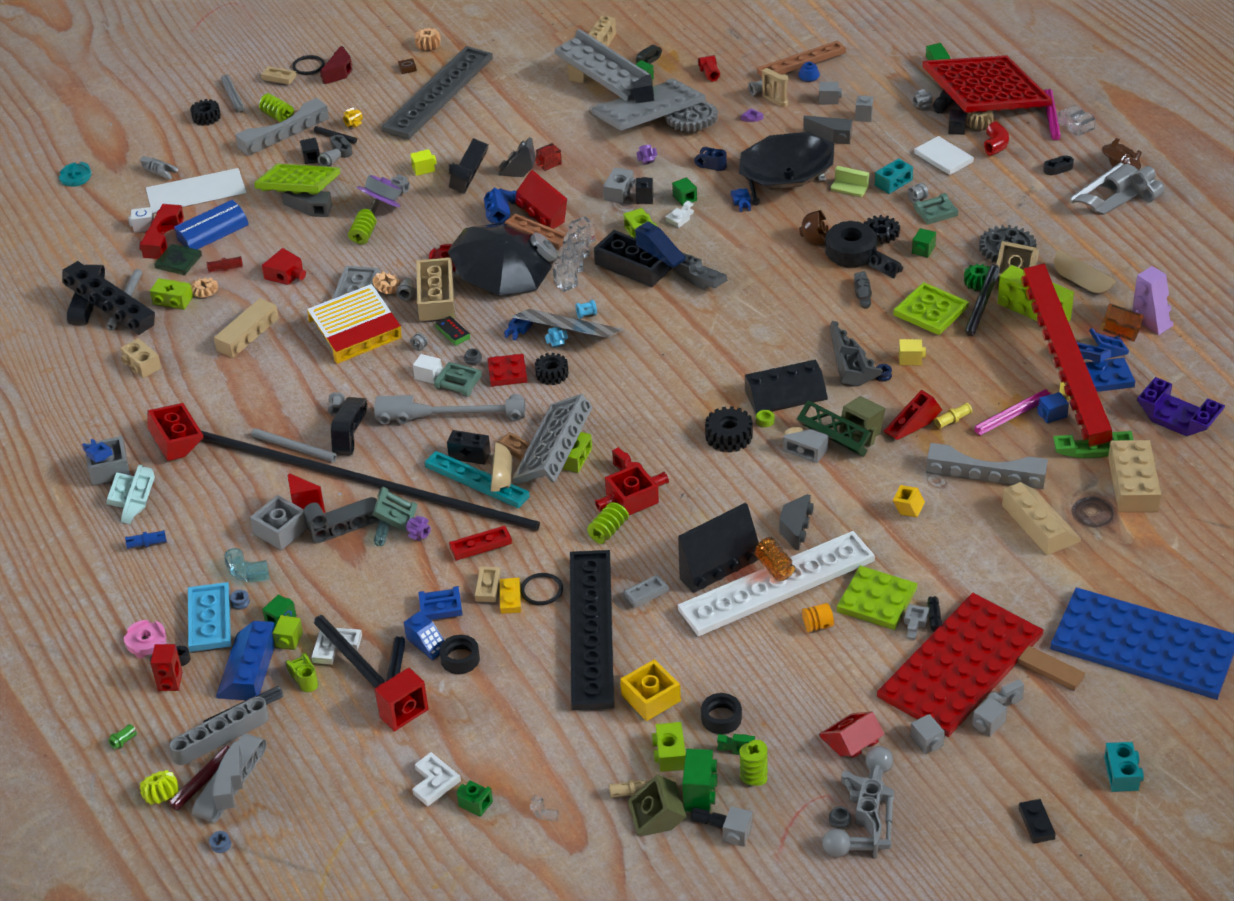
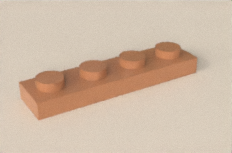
(531, 227)

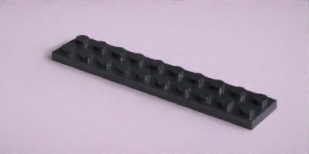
(591, 630)

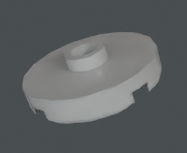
(544, 246)

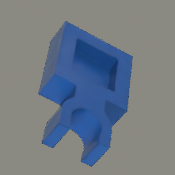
(742, 198)
(517, 326)
(97, 452)

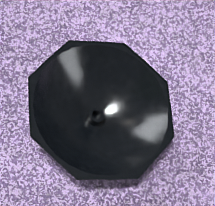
(787, 160)
(498, 259)

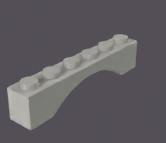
(256, 139)
(948, 461)

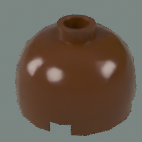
(814, 228)

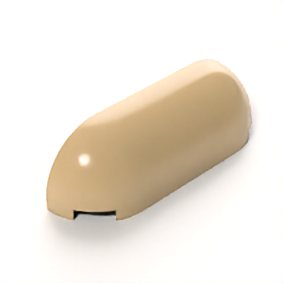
(1082, 273)
(501, 468)

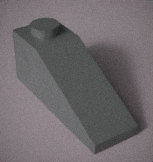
(831, 129)

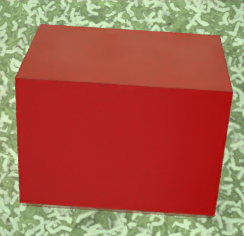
(304, 492)

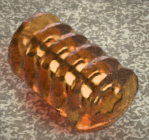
(774, 559)

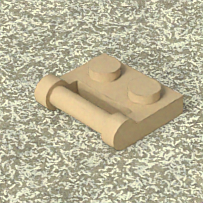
(770, 87)

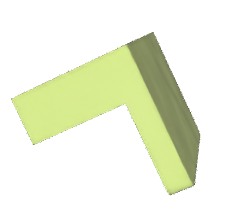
(850, 181)

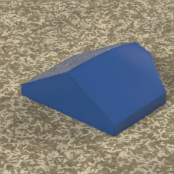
(1114, 343)

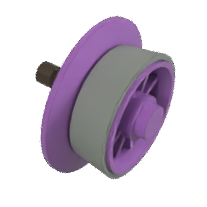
(381, 190)

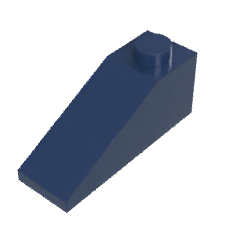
(656, 243)

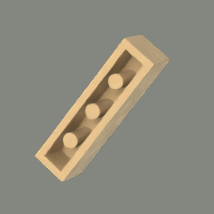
(246, 328)

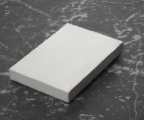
(944, 155)

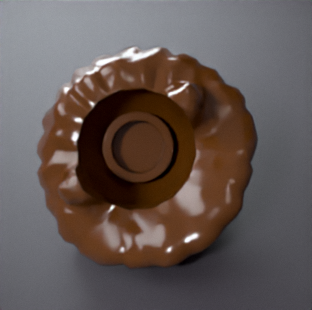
(1120, 153)

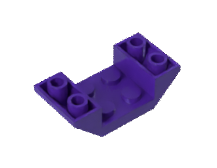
(1174, 412)

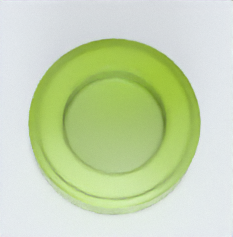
(765, 418)

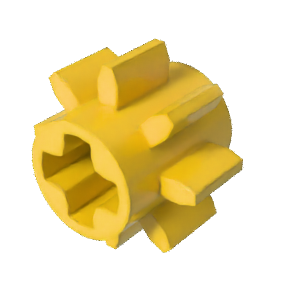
(352, 118)

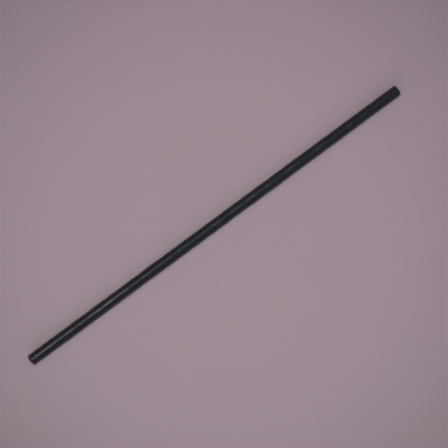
(372, 481)

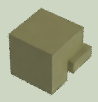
(866, 415)

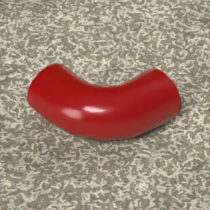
(998, 139)

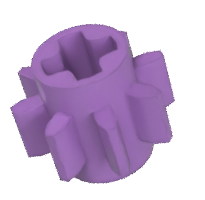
(646, 154)
(418, 528)

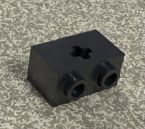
(468, 447)

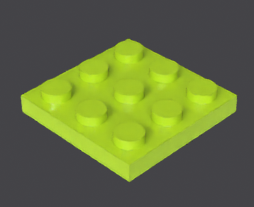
(931, 308)
(877, 597)

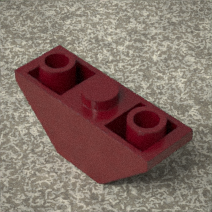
(337, 67)

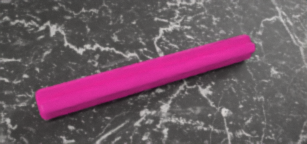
(1052, 117)
(1010, 413)

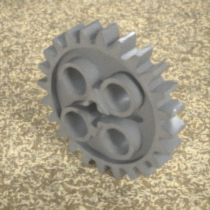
(693, 117)

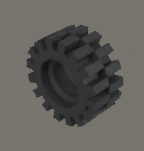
(205, 112)
(546, 374)

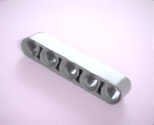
(219, 730)
(252, 751)

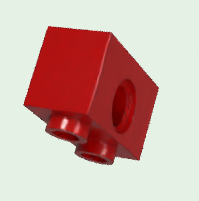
(166, 667)

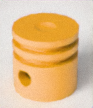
(818, 617)

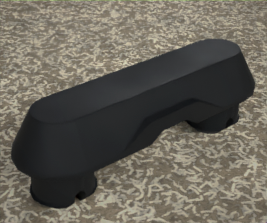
(942, 102)

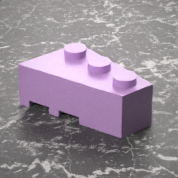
(1151, 300)

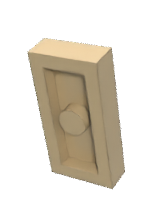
(278, 75)
(487, 584)

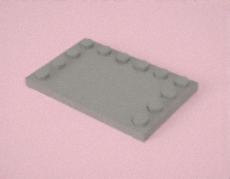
(667, 99)

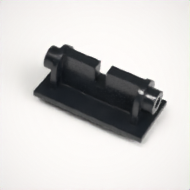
(884, 264)

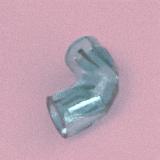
(243, 569)

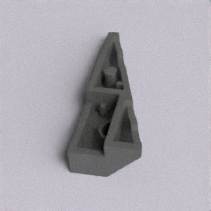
(851, 359)

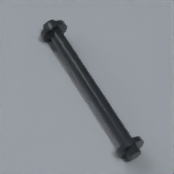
(755, 201)

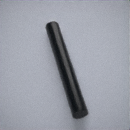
(330, 133)

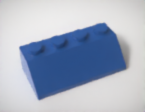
(248, 662)

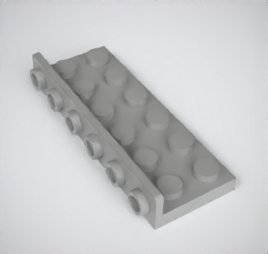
(601, 63)
(554, 440)

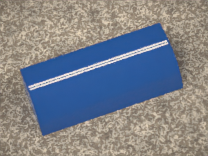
(211, 225)

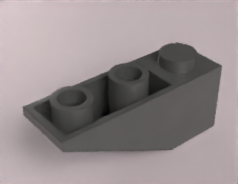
(313, 205)

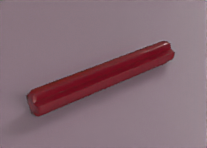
(198, 780)

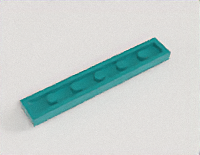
(475, 479)

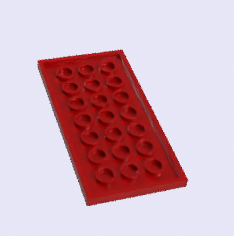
(960, 663)

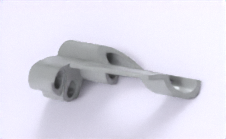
(1126, 183)

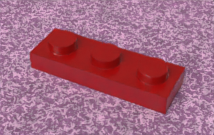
(480, 543)

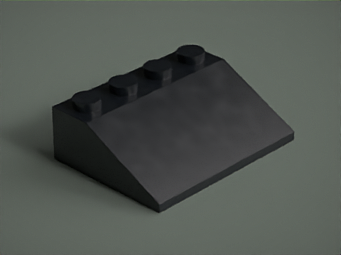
(717, 548)

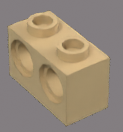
(140, 358)

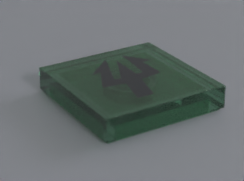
(178, 259)

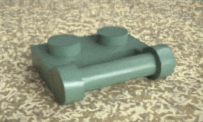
(938, 212)
(459, 374)
(391, 512)

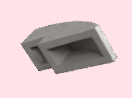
(228, 778)

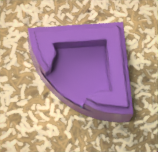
(752, 116)

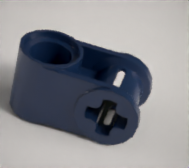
(714, 159)

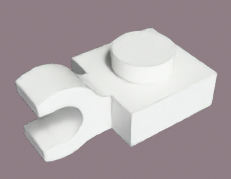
(680, 217)

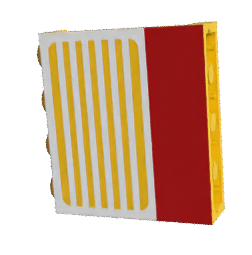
(355, 323)

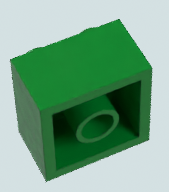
(699, 779)

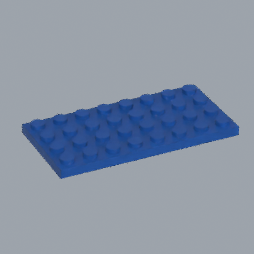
(1145, 643)

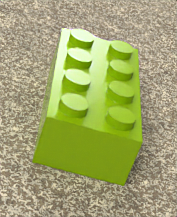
(1014, 296)

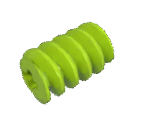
(275, 107)
(362, 227)
(607, 522)
(754, 763)

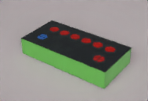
(452, 330)

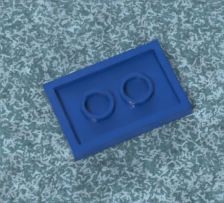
(1111, 374)

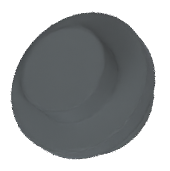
(472, 356)
(840, 817)

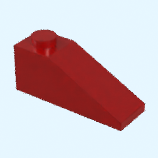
(914, 416)

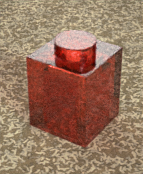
(548, 157)

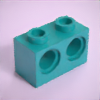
(893, 176)
(1123, 766)

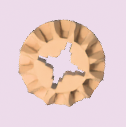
(383, 286)
(200, 291)

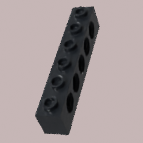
(108, 297)

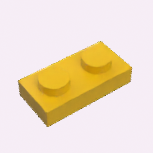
(510, 595)

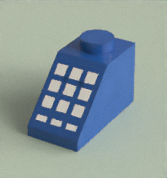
(423, 634)

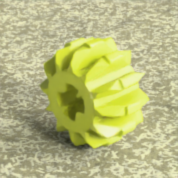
(159, 787)

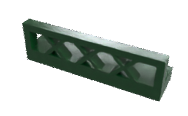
(832, 434)

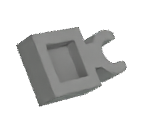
(1009, 694)

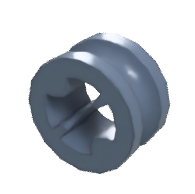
(240, 604)
(224, 845)

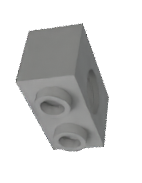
(618, 185)

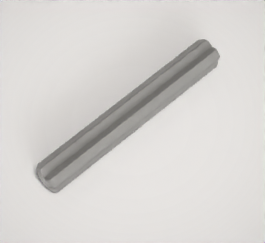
(239, 106)

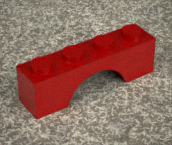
(154, 241)

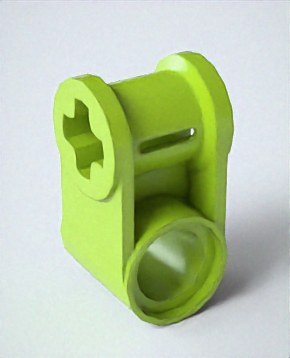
(303, 673)

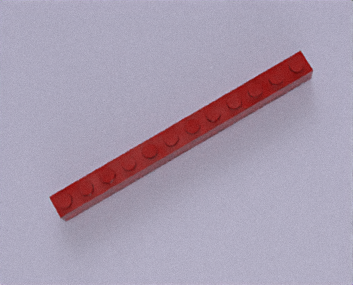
(1066, 355)

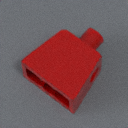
(283, 268)

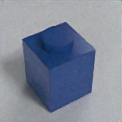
(1053, 407)

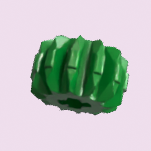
(975, 276)

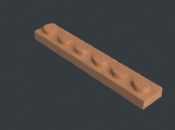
(796, 61)

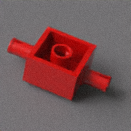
(632, 489)

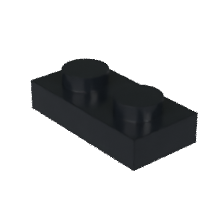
(1037, 821)

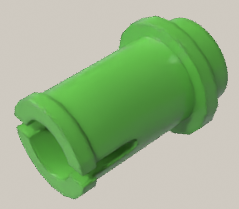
(118, 739)

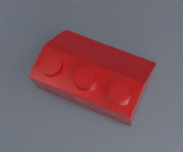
(541, 201)
(173, 430)

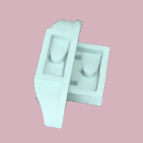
(131, 492)

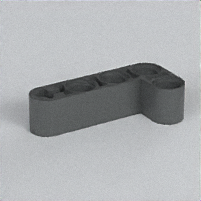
(339, 521)

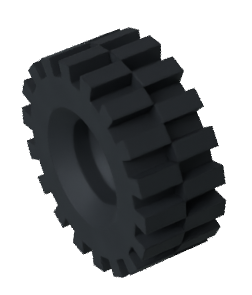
(732, 438)

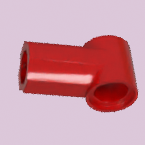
(709, 67)

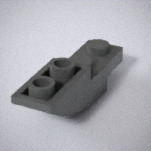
(699, 275)

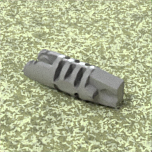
(158, 167)

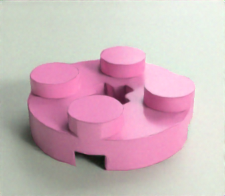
(144, 647)

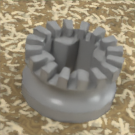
(418, 341)

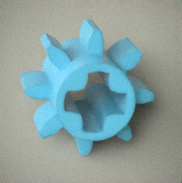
(556, 337)

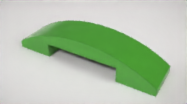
(1080, 448)

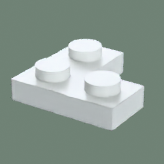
(325, 650)
(438, 779)

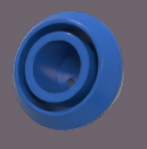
(809, 72)

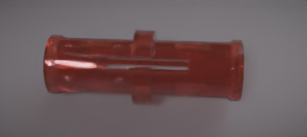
(224, 264)

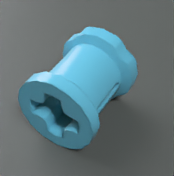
(592, 309)

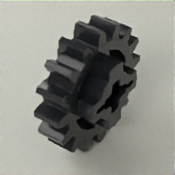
(882, 228)

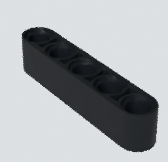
(80, 308)

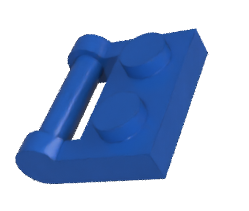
(441, 603)

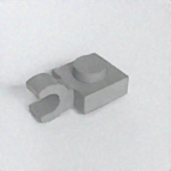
(915, 617)

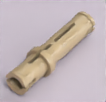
(629, 788)

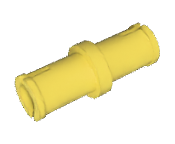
(953, 415)

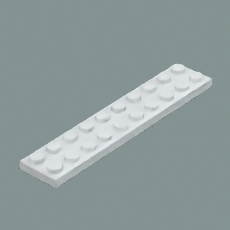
(762, 590)

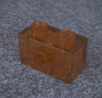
(1121, 322)

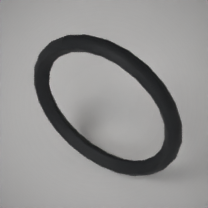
(307, 57)
(541, 575)

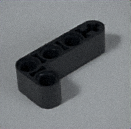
(468, 166)
(346, 423)

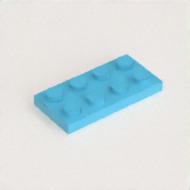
(209, 617)

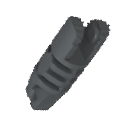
(862, 289)

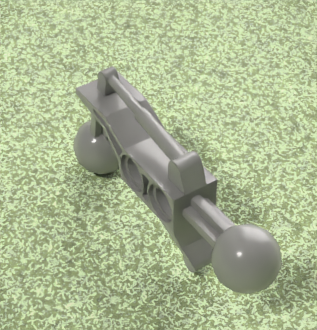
(868, 795)

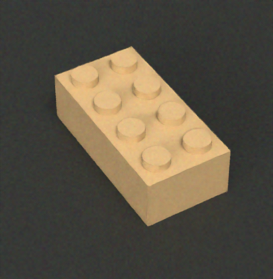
(435, 289)
(1134, 476)

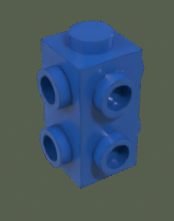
(496, 206)

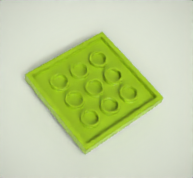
(297, 178)

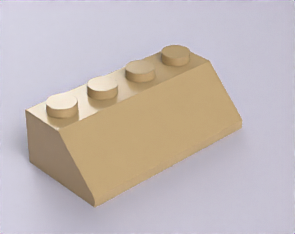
(1038, 518)

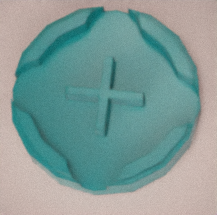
(75, 174)

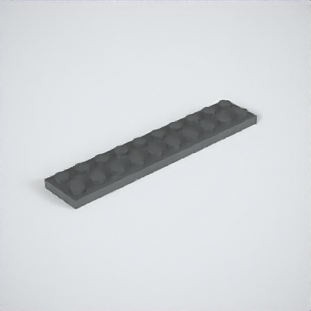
(437, 92)

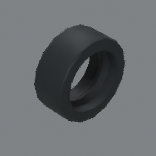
(454, 643)
(721, 726)

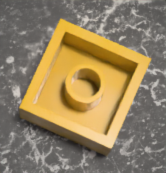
(650, 690)

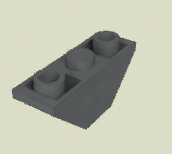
(519, 161)
(795, 520)

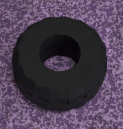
(850, 243)

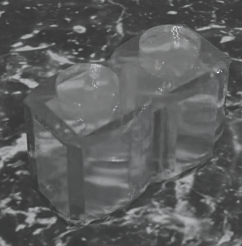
(1076, 120)

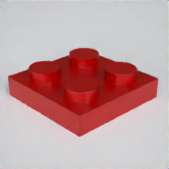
(507, 370)

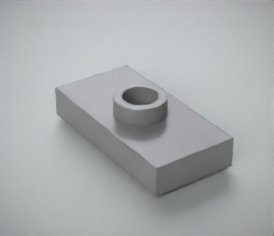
(645, 591)

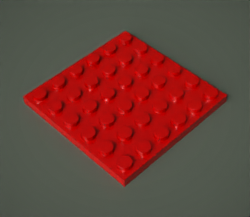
(986, 83)

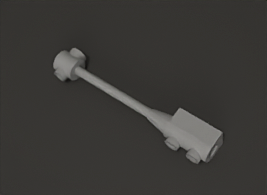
(404, 409)

